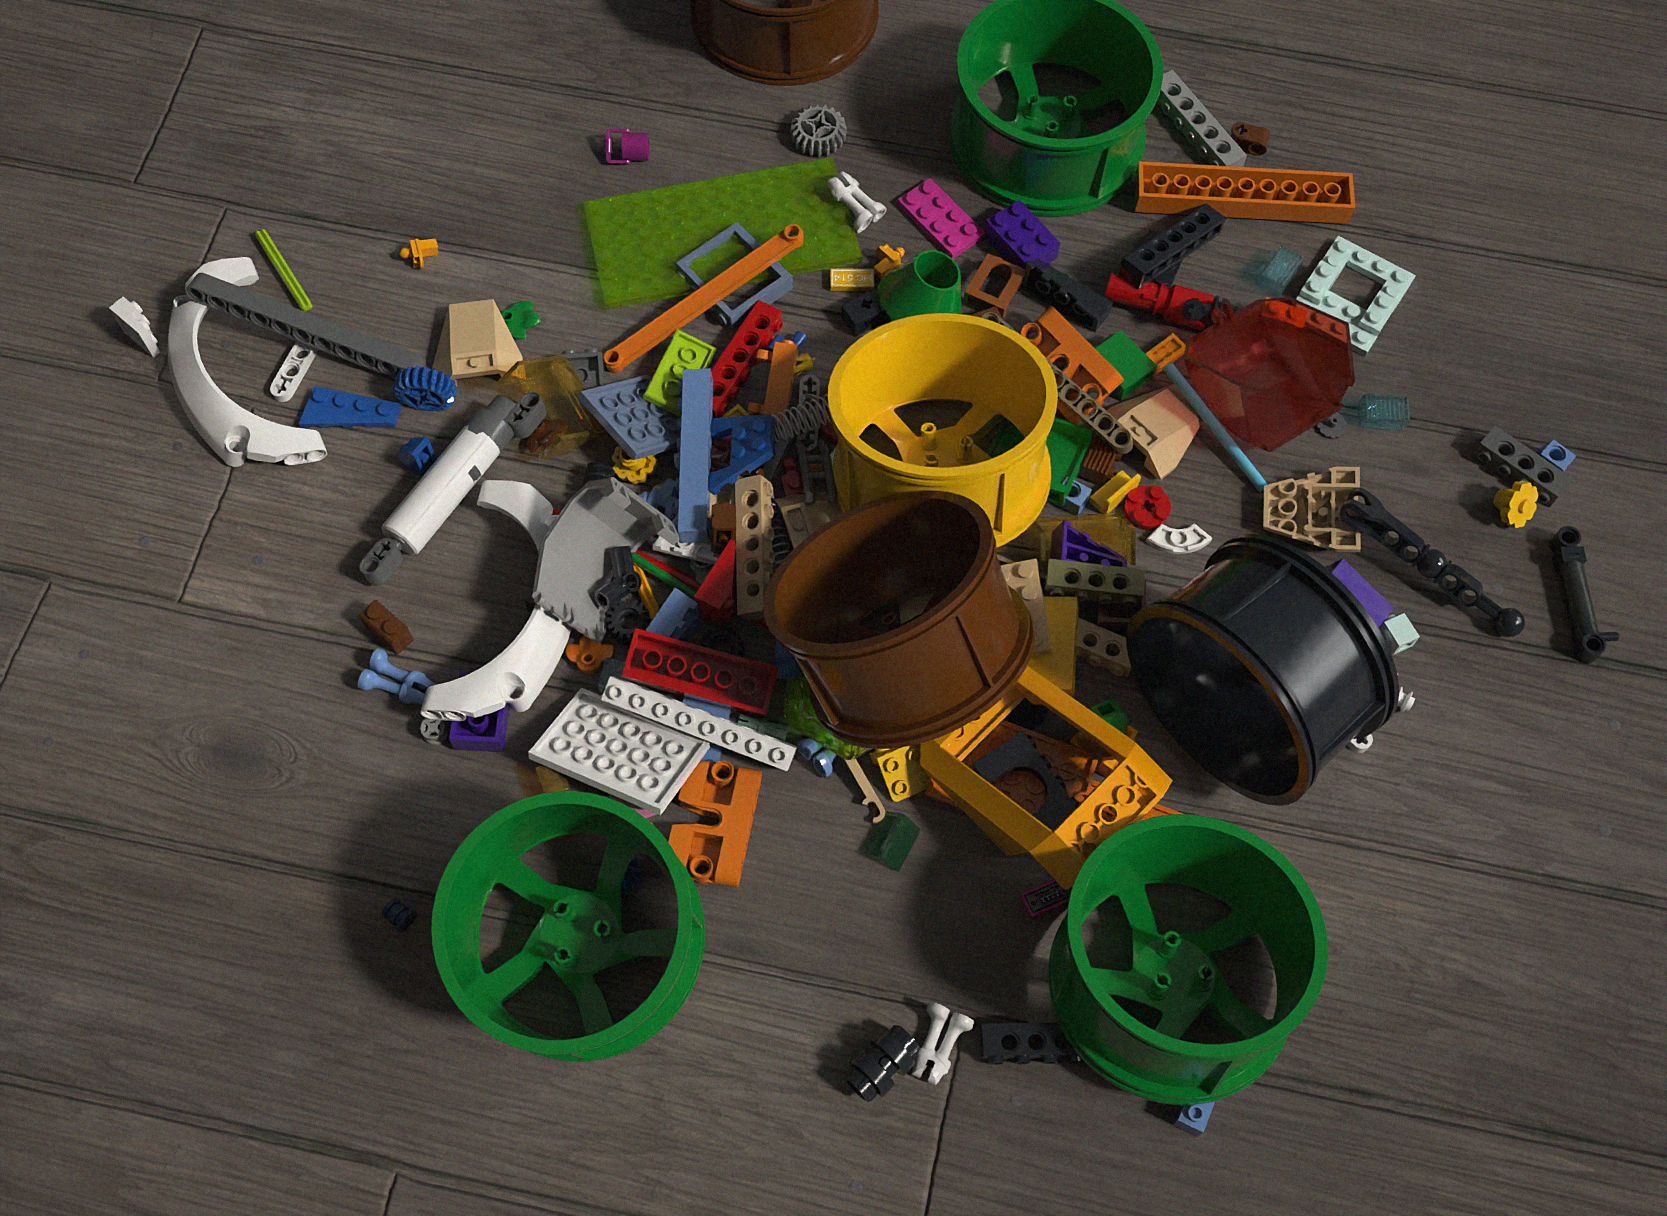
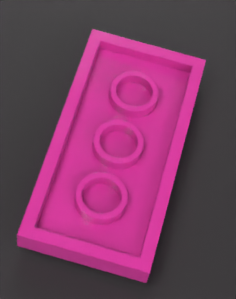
(941, 218)

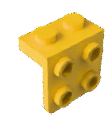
(901, 771)

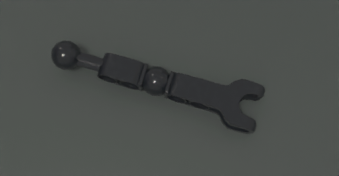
(1430, 563)

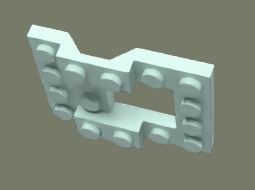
(1363, 323)

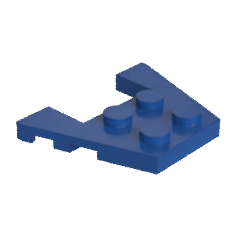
(750, 446)

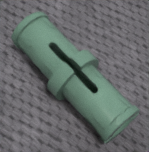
(764, 726)

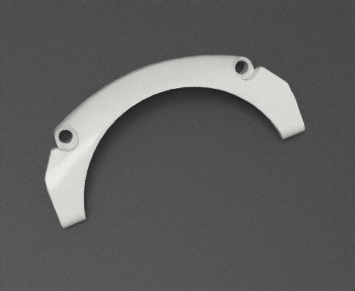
(219, 420)
(536, 650)

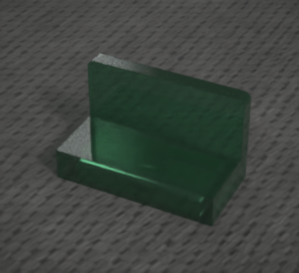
(893, 840)

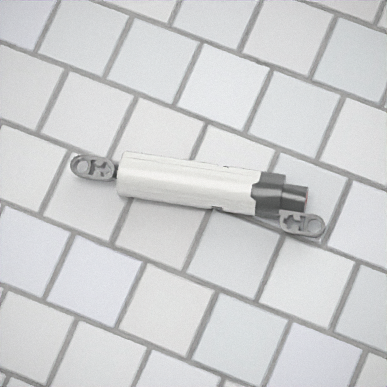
(450, 481)

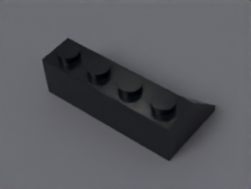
(1066, 294)

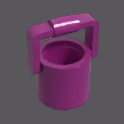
(634, 146)

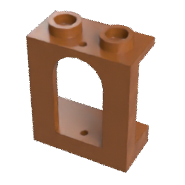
(980, 300)

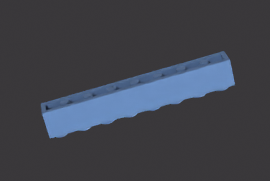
(695, 455)

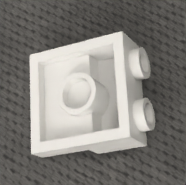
(135, 324)

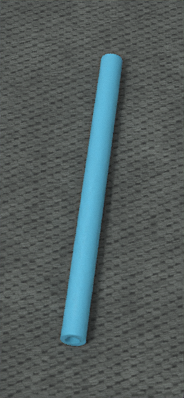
(1216, 428)

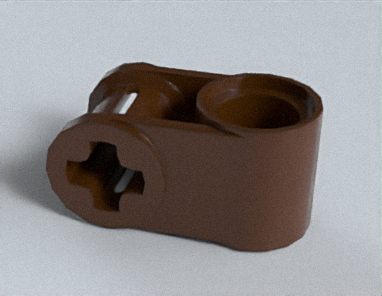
(1251, 138)

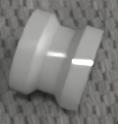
(431, 726)

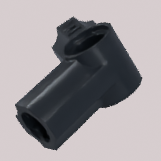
(623, 581)

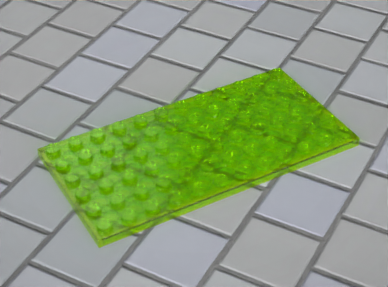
(648, 231)

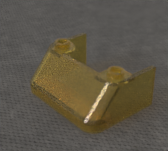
(559, 390)
(1110, 529)

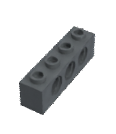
(1517, 455)

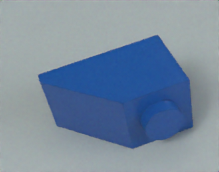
(417, 455)

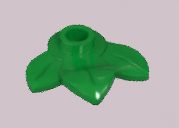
(520, 319)

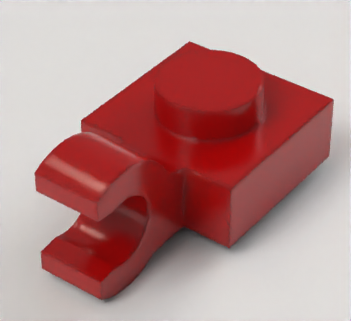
(792, 480)

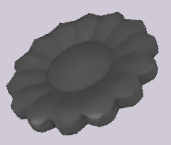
(1333, 426)

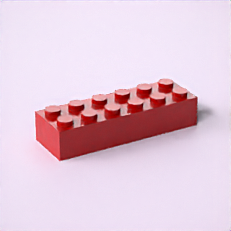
(699, 673)

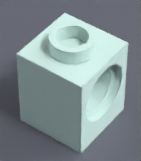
(1398, 633)

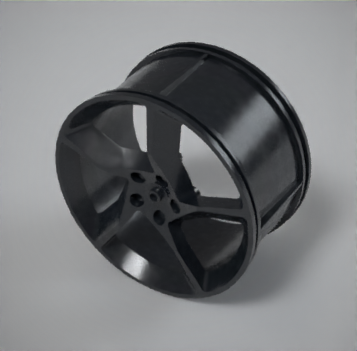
(1263, 667)

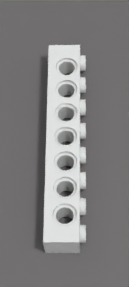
(699, 723)

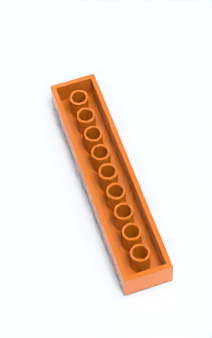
(1245, 192)

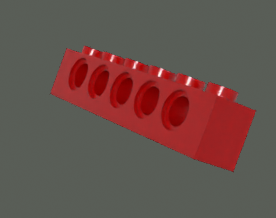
(761, 316)

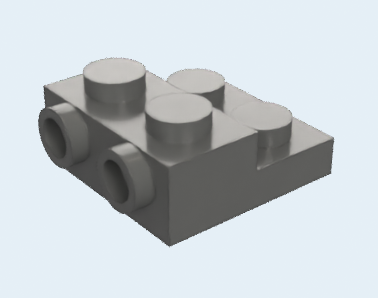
(588, 366)

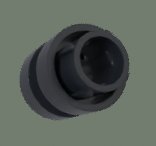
(893, 1052)

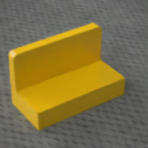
(1114, 492)

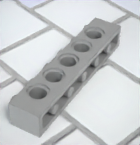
(1198, 123)

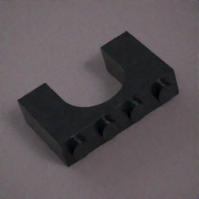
(1020, 755)

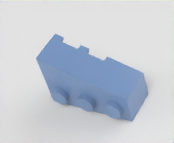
(676, 617)

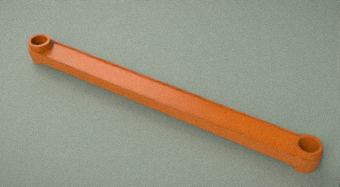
(703, 298)

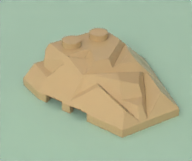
(1311, 509)

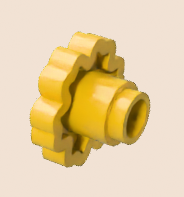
(636, 470)
(1517, 504)

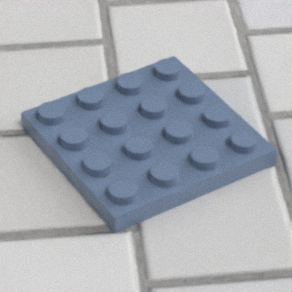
(631, 420)

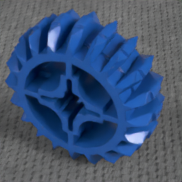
(424, 388)

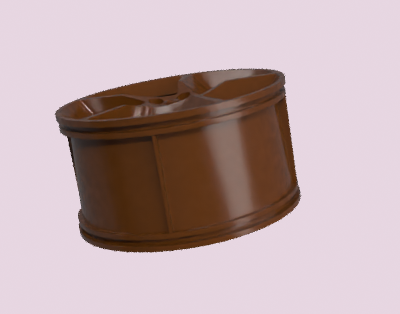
(784, 43)
(919, 674)

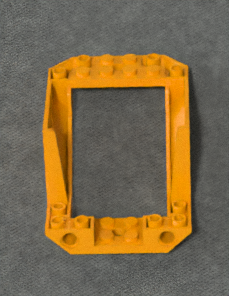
(1128, 789)

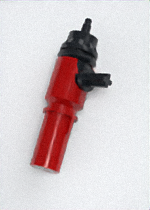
(1173, 303)

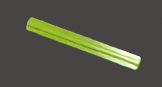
(283, 270)

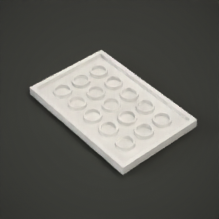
(619, 751)

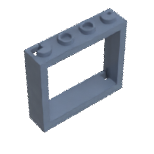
(733, 318)

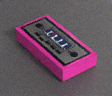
(1045, 898)

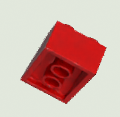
(717, 591)

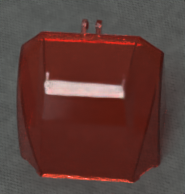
(1271, 368)

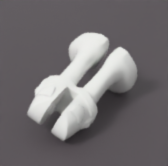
(842, 189)
(958, 1024)

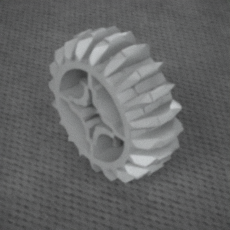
(818, 130)

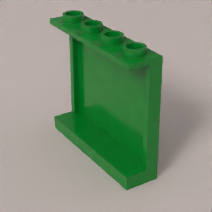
(1066, 447)

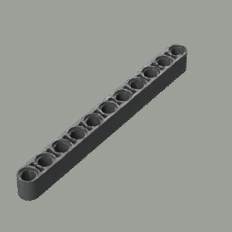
(300, 326)

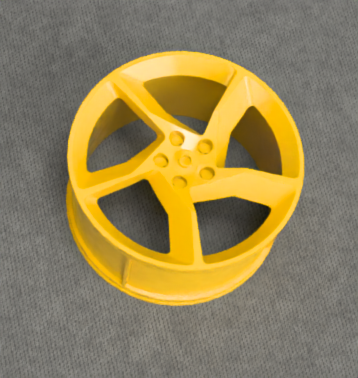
(945, 361)

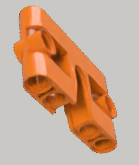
(1085, 365)
(733, 804)

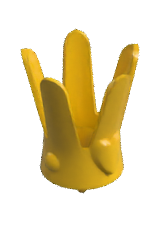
(804, 363)

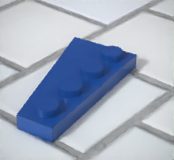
(345, 409)

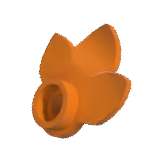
(588, 654)

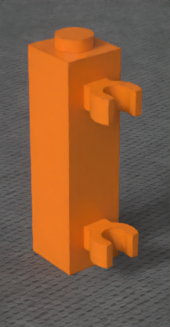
(780, 380)

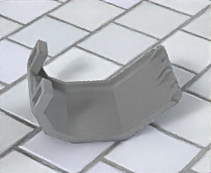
(576, 551)

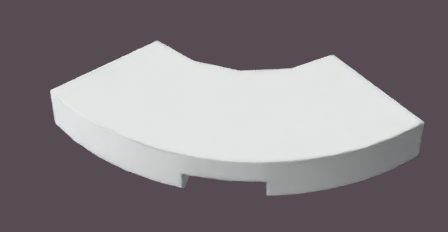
(1178, 540)

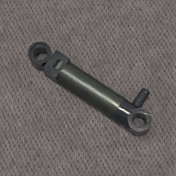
(1570, 562)

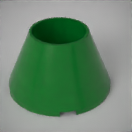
(921, 286)

